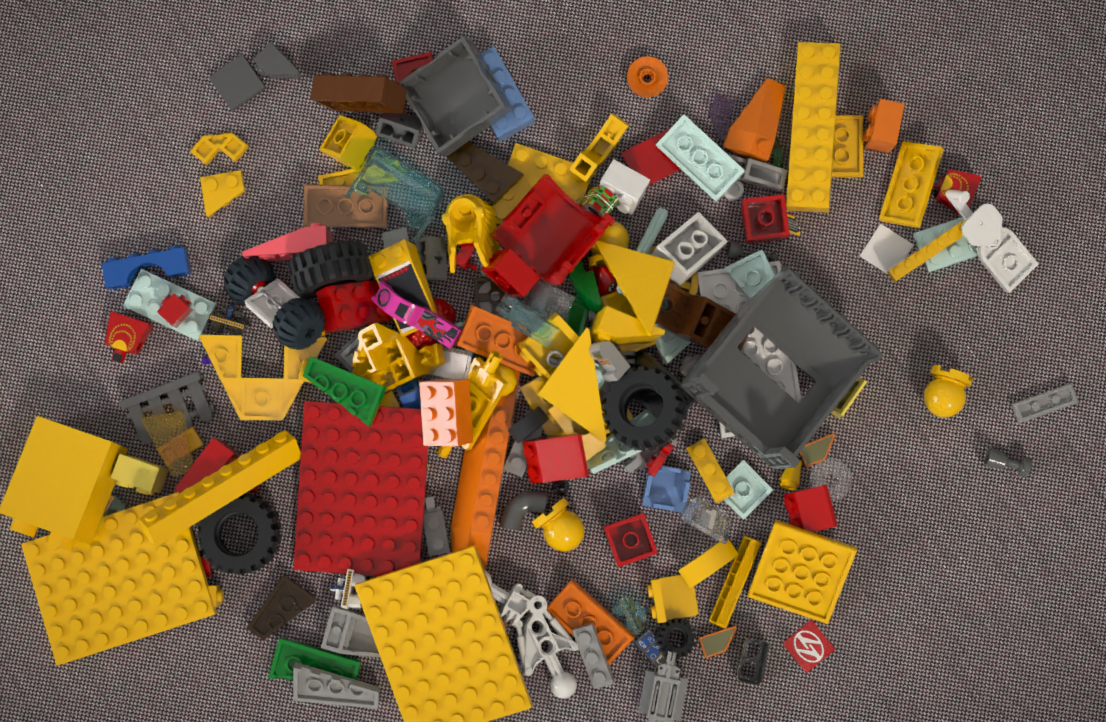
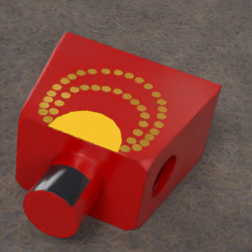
(955, 180)
(126, 335)

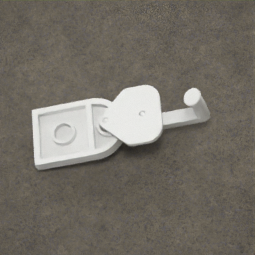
(996, 246)

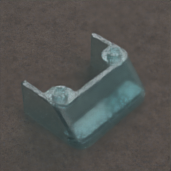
(400, 186)

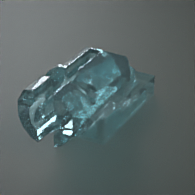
(527, 320)

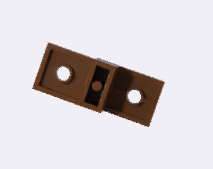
(693, 317)

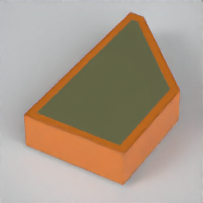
(816, 450)
(717, 641)

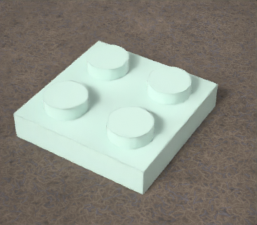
(748, 489)

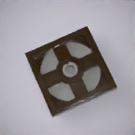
(487, 294)

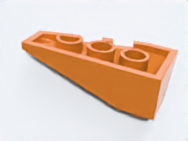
(757, 125)

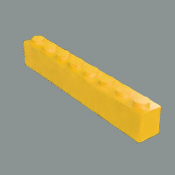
(220, 488)

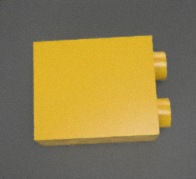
(61, 483)

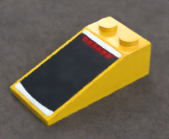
(402, 269)

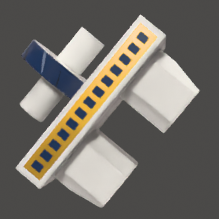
(348, 600)

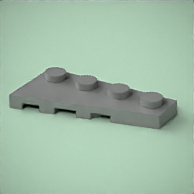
(329, 688)

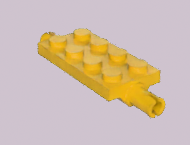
(485, 392)

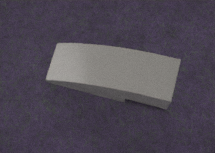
(760, 173)

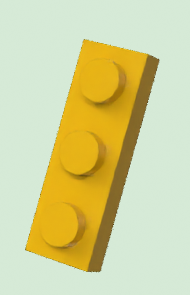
(710, 471)

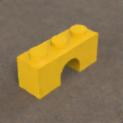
(591, 443)

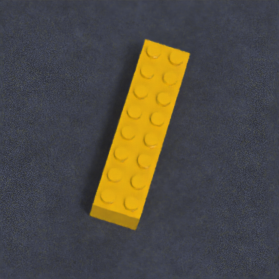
(813, 127)

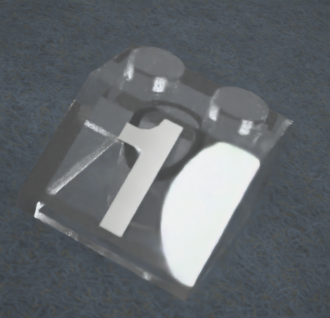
(706, 519)

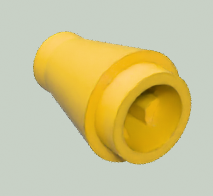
(791, 478)

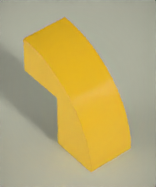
(708, 563)

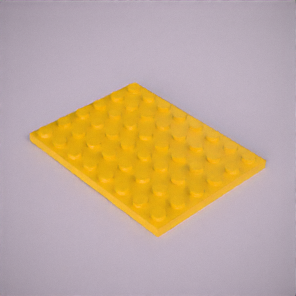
(117, 585)
(444, 641)

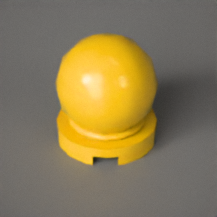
(615, 235)
(946, 393)
(561, 528)

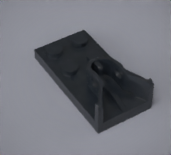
(650, 399)

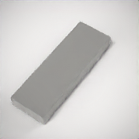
(1044, 403)

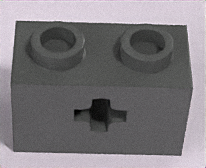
(400, 128)
(433, 257)

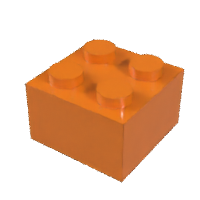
(884, 125)

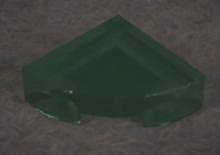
(777, 153)

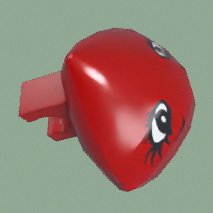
(605, 280)

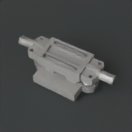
(663, 692)

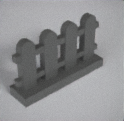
(177, 400)

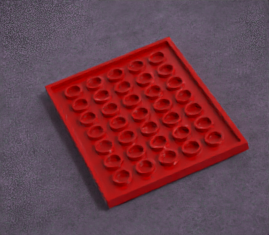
(360, 490)

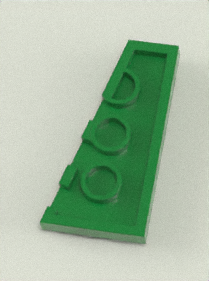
(350, 390)

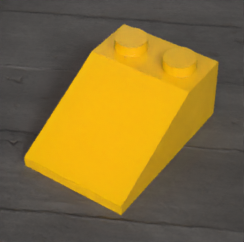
(620, 328)

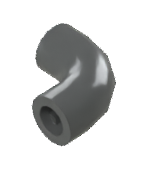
(521, 505)

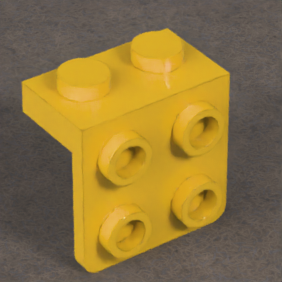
(672, 598)

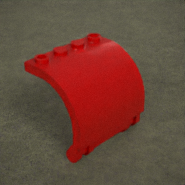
(550, 230)

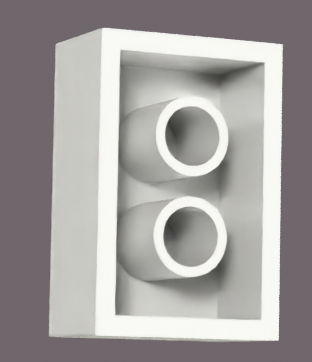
(690, 247)

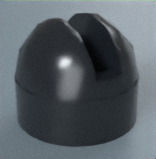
(563, 491)

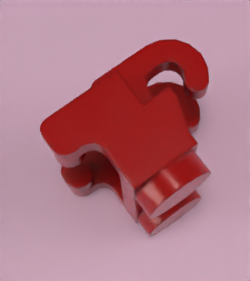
(464, 256)

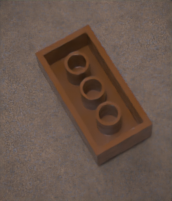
(358, 93)

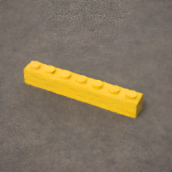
(926, 252)
(734, 582)

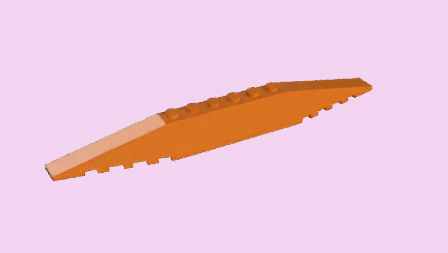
(481, 480)

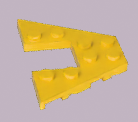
(257, 396)

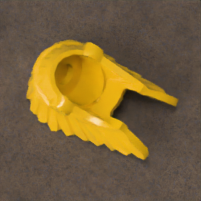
(470, 221)

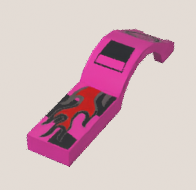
(416, 316)

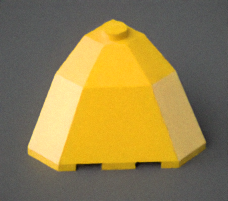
(387, 357)

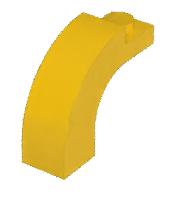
(600, 149)

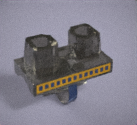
(229, 316)

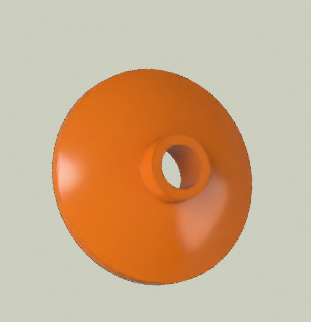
(649, 67)

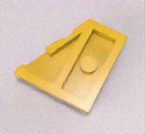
(221, 189)

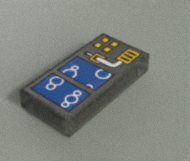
(648, 647)

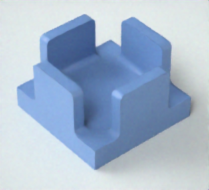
(667, 489)

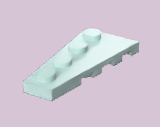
(751, 272)

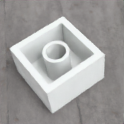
(625, 185)

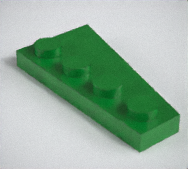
(292, 651)

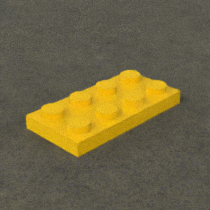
(911, 184)

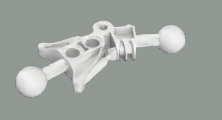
(514, 607)

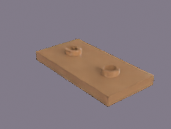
(330, 206)

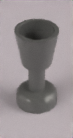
(998, 459)

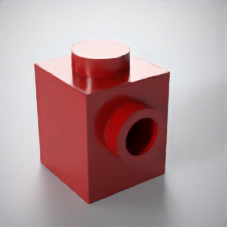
(175, 309)

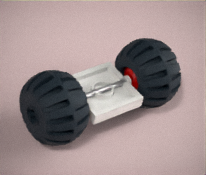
(294, 319)

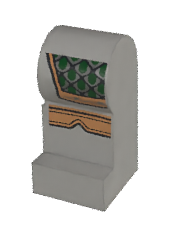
(609, 359)

